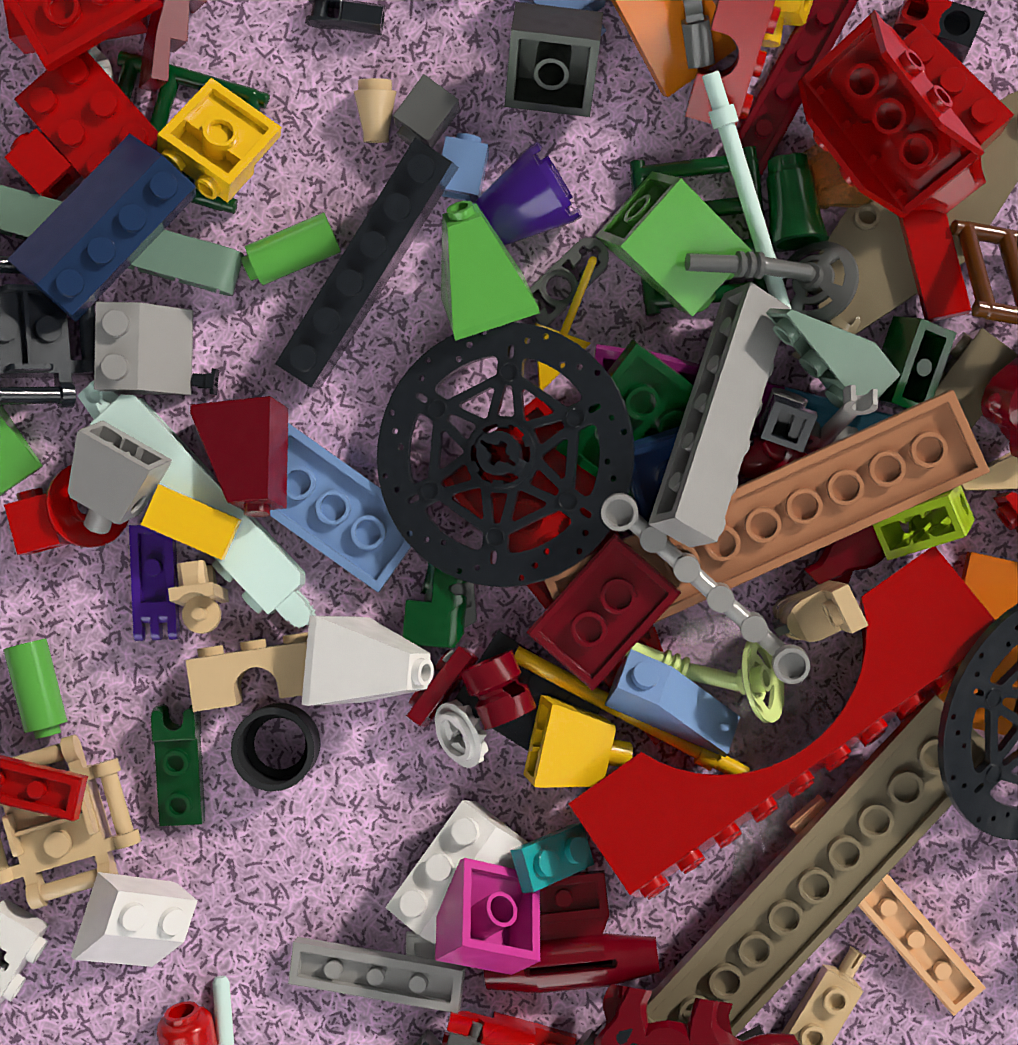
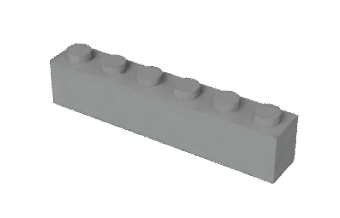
(718, 419)

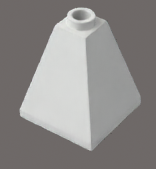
(360, 662)

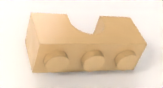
(218, 676)

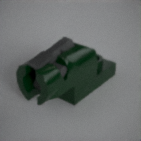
(443, 613)

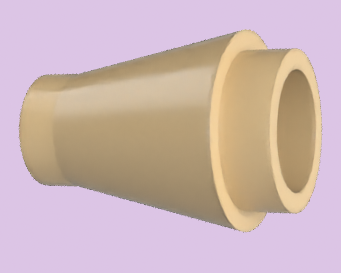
(375, 108)

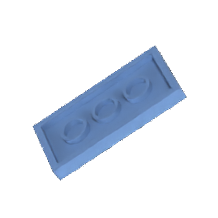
(339, 512)

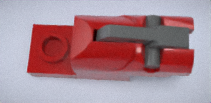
(501, 1029)

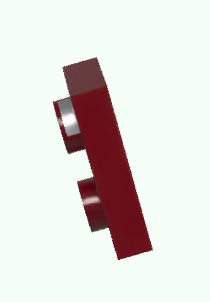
(427, 701)

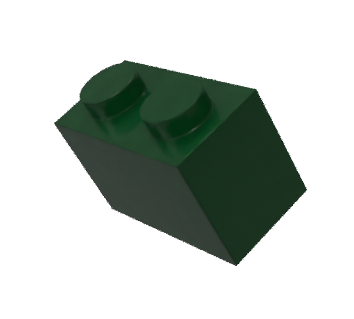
(919, 355)

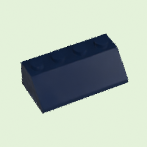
(103, 226)

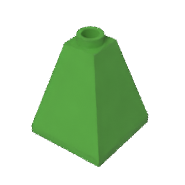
(478, 275)

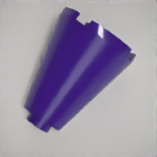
(527, 199)

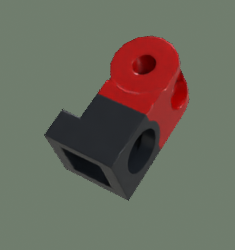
(947, 20)

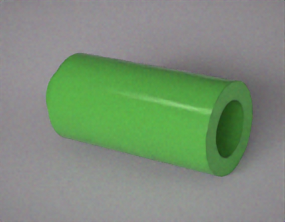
(290, 250)
(36, 688)

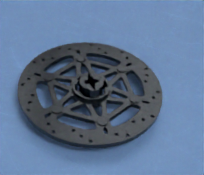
(482, 457)
(963, 784)

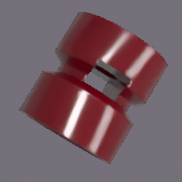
(498, 690)

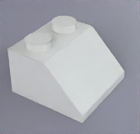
(133, 920)

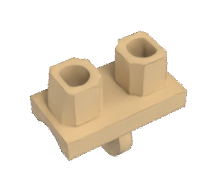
(198, 596)

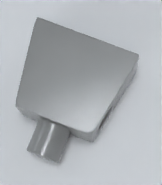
(113, 475)

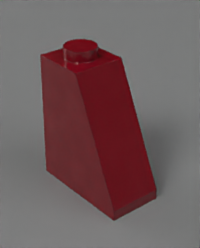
(247, 450)

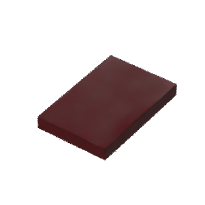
(603, 611)

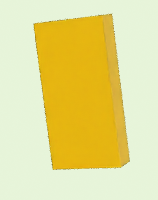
(191, 522)

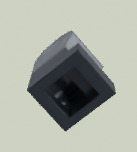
(787, 419)

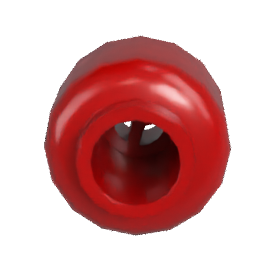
(186, 1025)

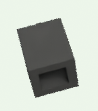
(425, 112)

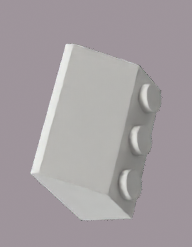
(468, 834)

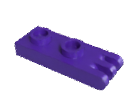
(152, 573)

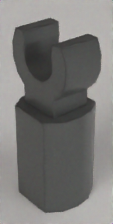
(697, 35)

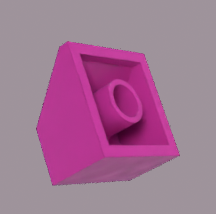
(488, 920)

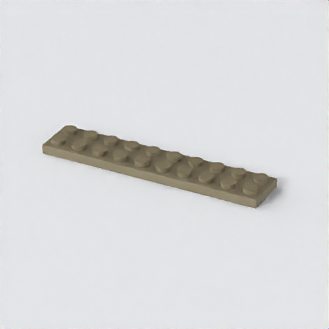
(817, 876)

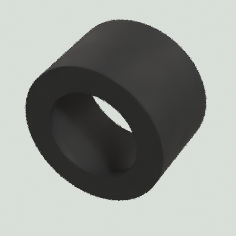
(253, 769)

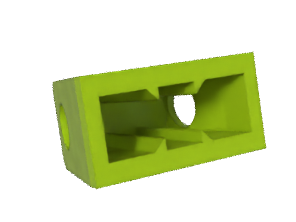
(930, 524)

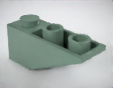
(834, 355)

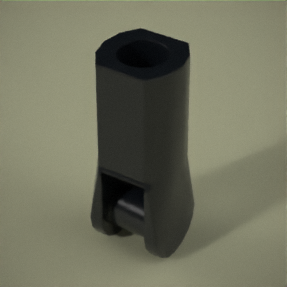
(353, 16)

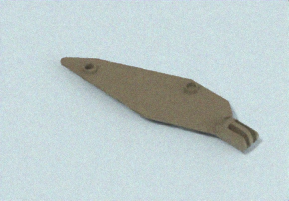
(878, 243)

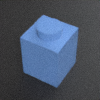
(471, 158)

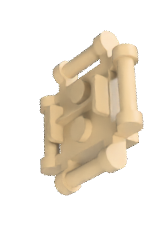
(50, 842)

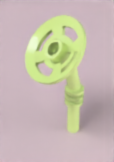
(748, 680)

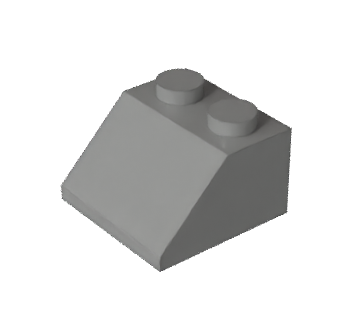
(143, 349)

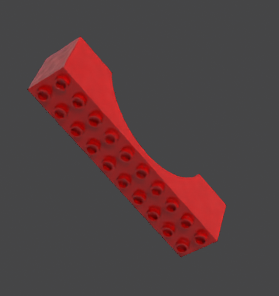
(663, 818)

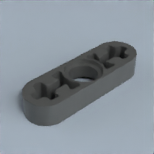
(572, 257)

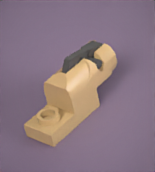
(818, 613)

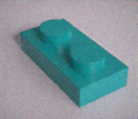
(552, 857)

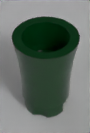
(793, 204)

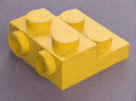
(217, 140)

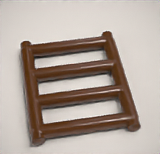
(1007, 240)

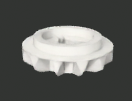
(452, 721)

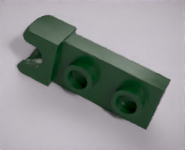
(178, 767)

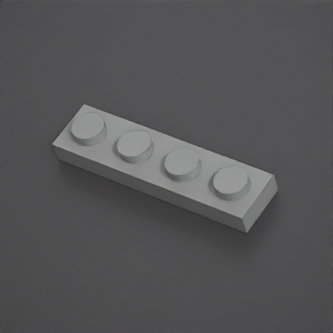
(376, 974)

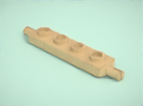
(827, 1002)

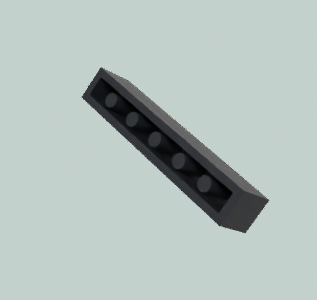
(367, 264)

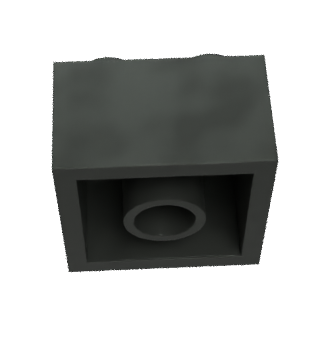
(553, 59)

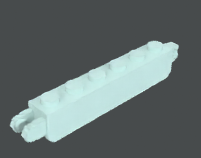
(254, 557)

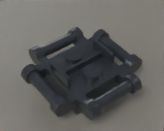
(37, 344)

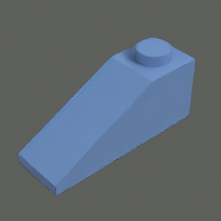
(671, 703)

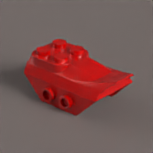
(890, 123)

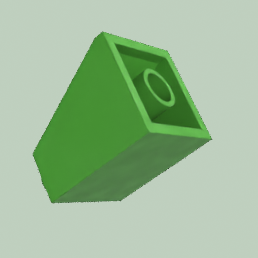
(659, 229)

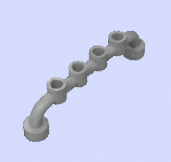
(788, 661)

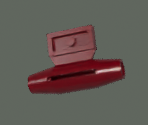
(573, 943)

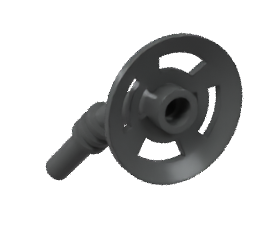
(805, 275)

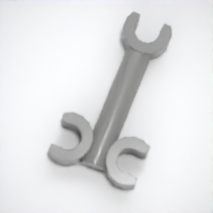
(837, 425)

